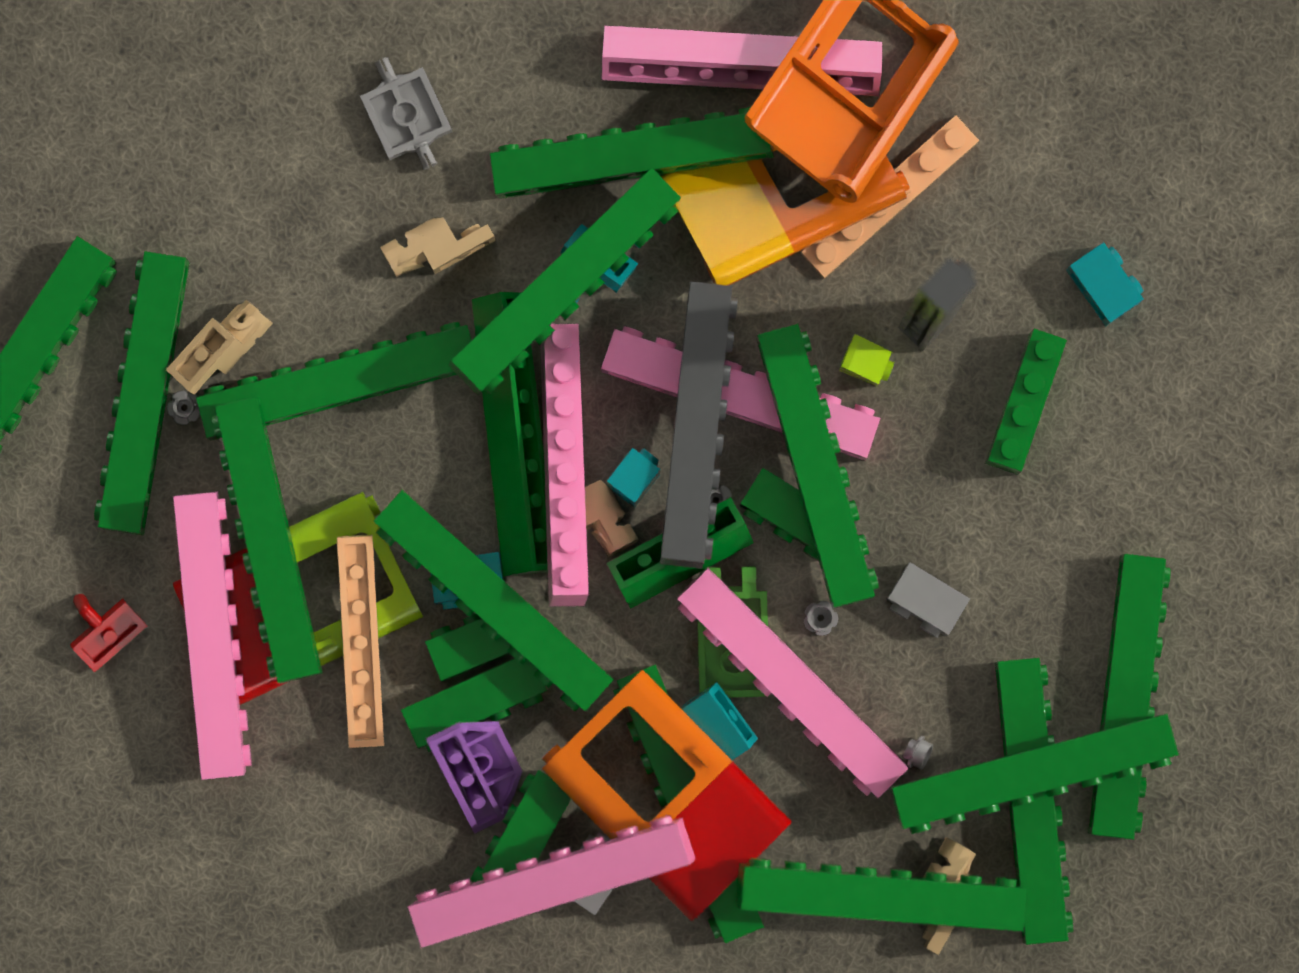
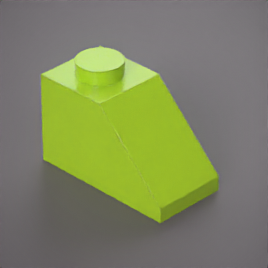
(866, 361)

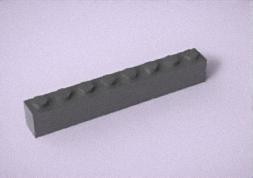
(938, 302)
(696, 425)

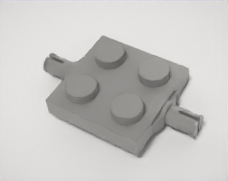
(406, 113)

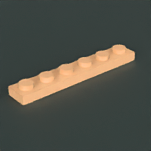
(920, 171)
(360, 641)

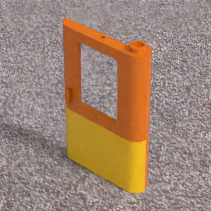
(747, 225)

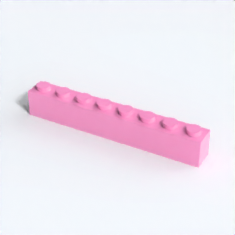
(727, 59)
(747, 397)
(564, 467)
(210, 635)
(791, 682)
(551, 882)

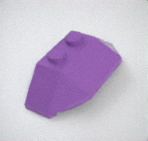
(478, 769)

